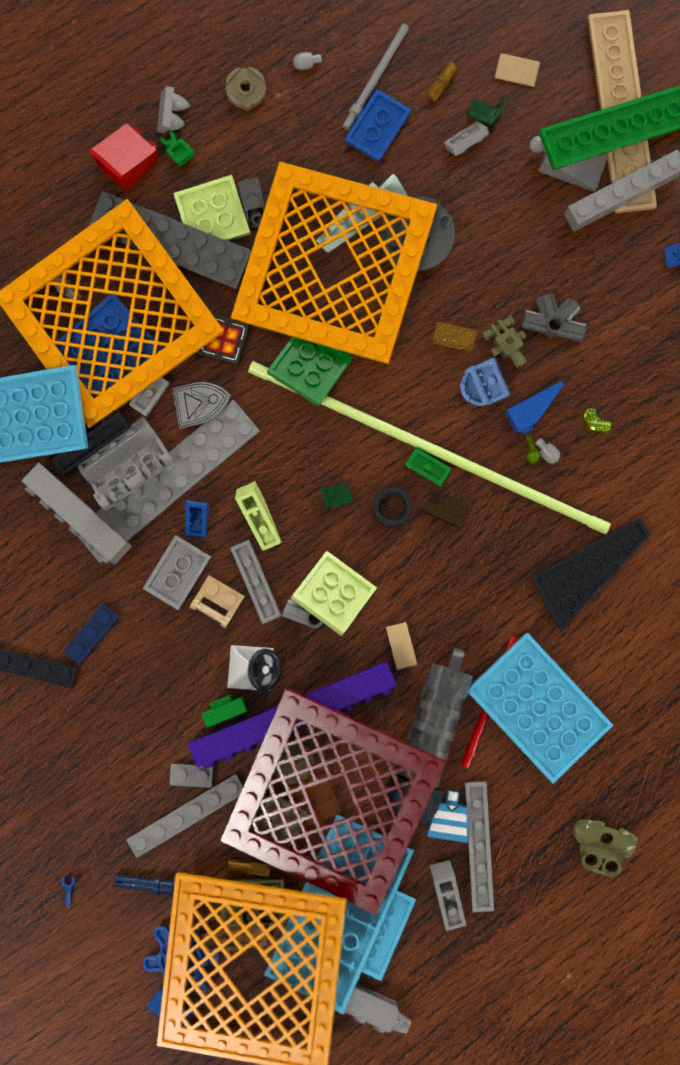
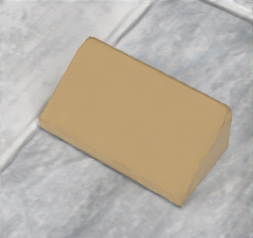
(517, 70)

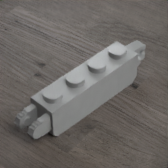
(377, 1010)

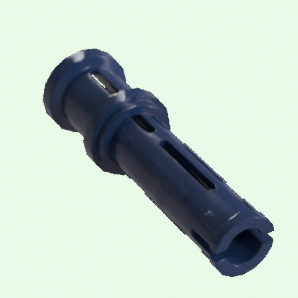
(156, 885)

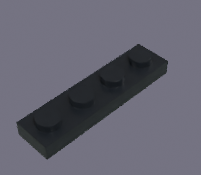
(97, 438)
(37, 668)

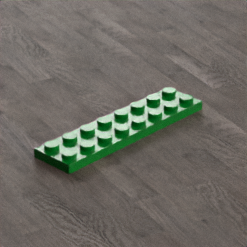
(612, 128)

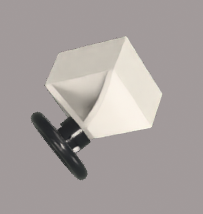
(253, 668)

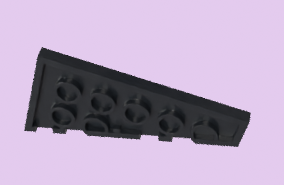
(579, 577)

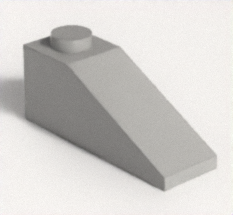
(448, 895)

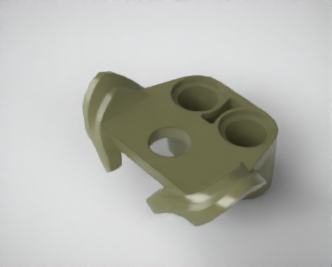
(622, 846)

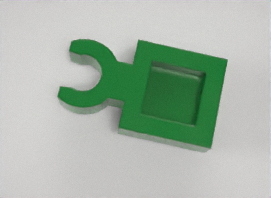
(177, 150)

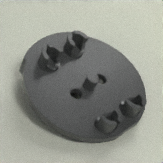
(441, 237)

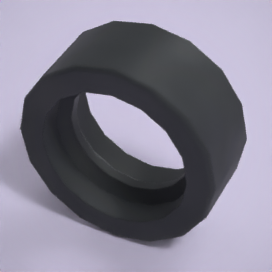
(407, 507)

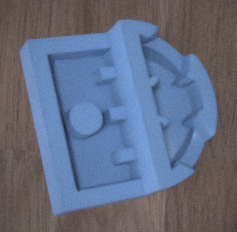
(484, 384)

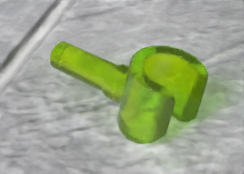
(534, 454)

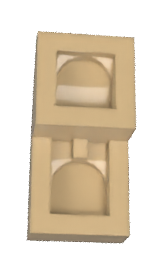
(401, 646)

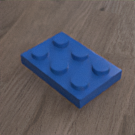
(377, 125)

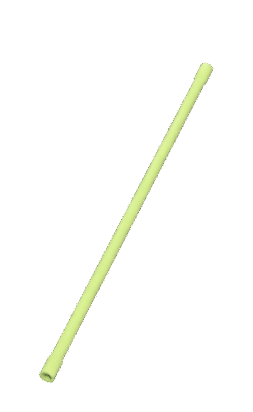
(591, 521)

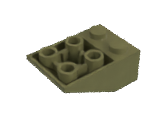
(245, 916)

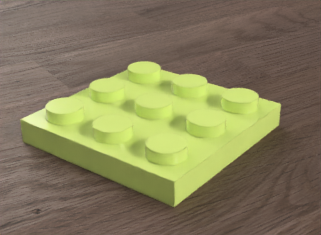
(214, 209)
(333, 593)

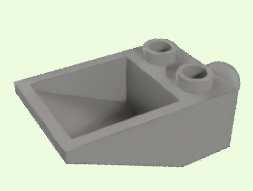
(582, 174)

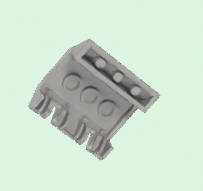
(125, 464)

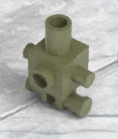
(508, 343)

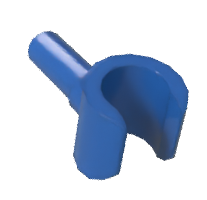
(68, 889)

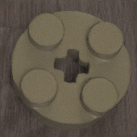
(245, 76)

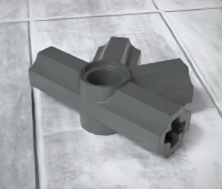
(560, 315)

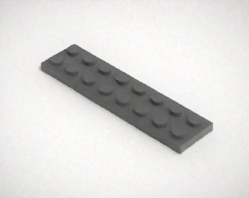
(186, 245)

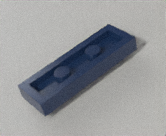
(91, 634)

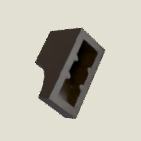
(450, 512)

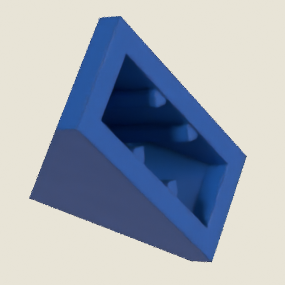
(196, 518)

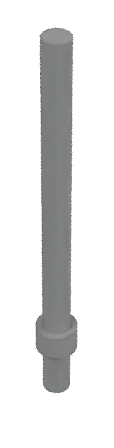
(356, 109)

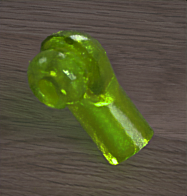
(594, 423)

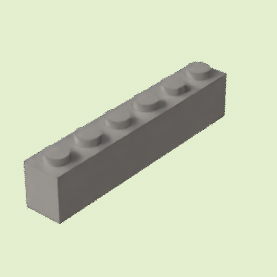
(624, 191)
(76, 513)

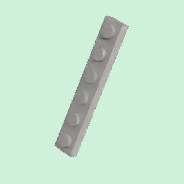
(185, 815)
(479, 846)

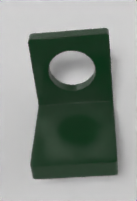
(485, 113)
(336, 495)

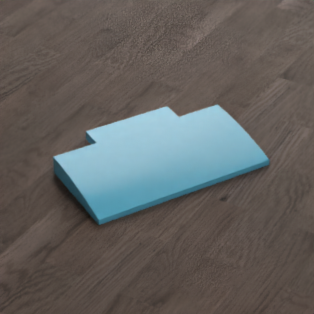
(366, 938)

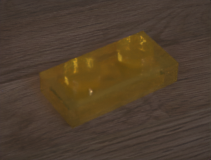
(454, 336)

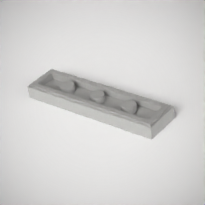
(255, 581)

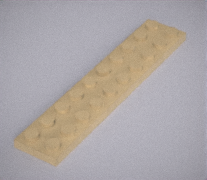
(617, 84)

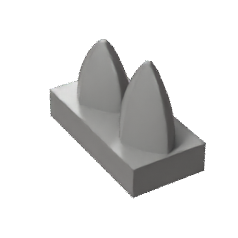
(170, 102)

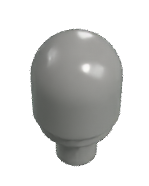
(306, 60)
(548, 451)

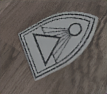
(199, 403)

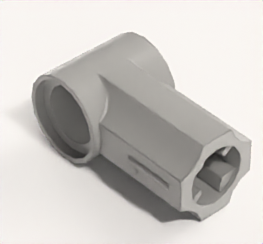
(299, 614)

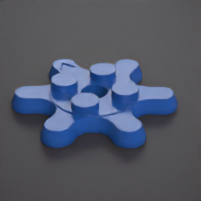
(158, 962)

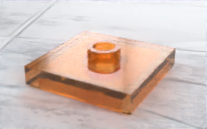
(321, 797)

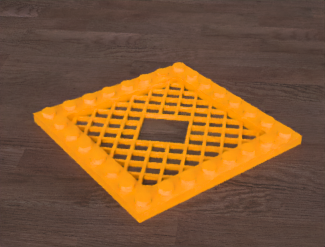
(344, 191)
(76, 250)
(271, 899)

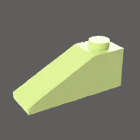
(257, 515)

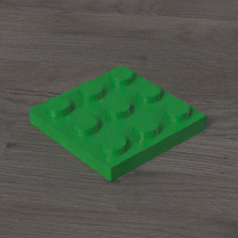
(309, 368)

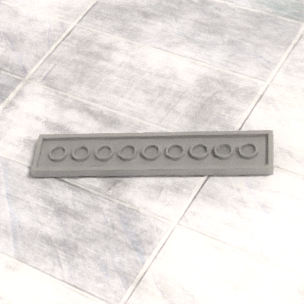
(193, 460)

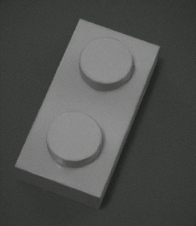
(466, 138)
(149, 397)
(191, 775)

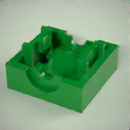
(224, 709)

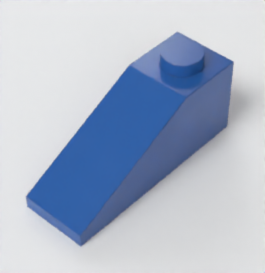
(527, 413)

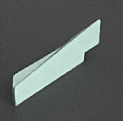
(391, 184)

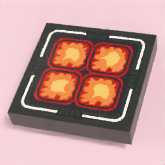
(229, 344)

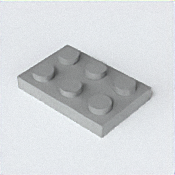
(177, 572)

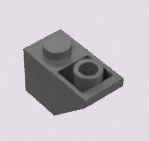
(252, 201)

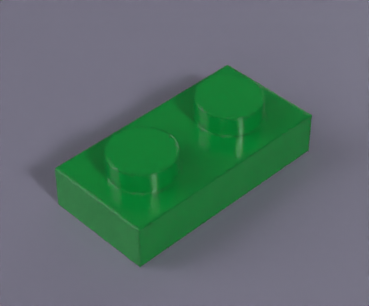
(428, 467)

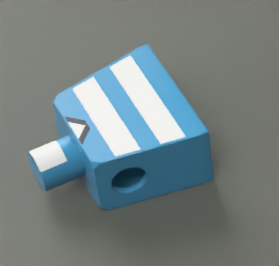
(450, 820)

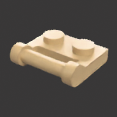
(222, 596)

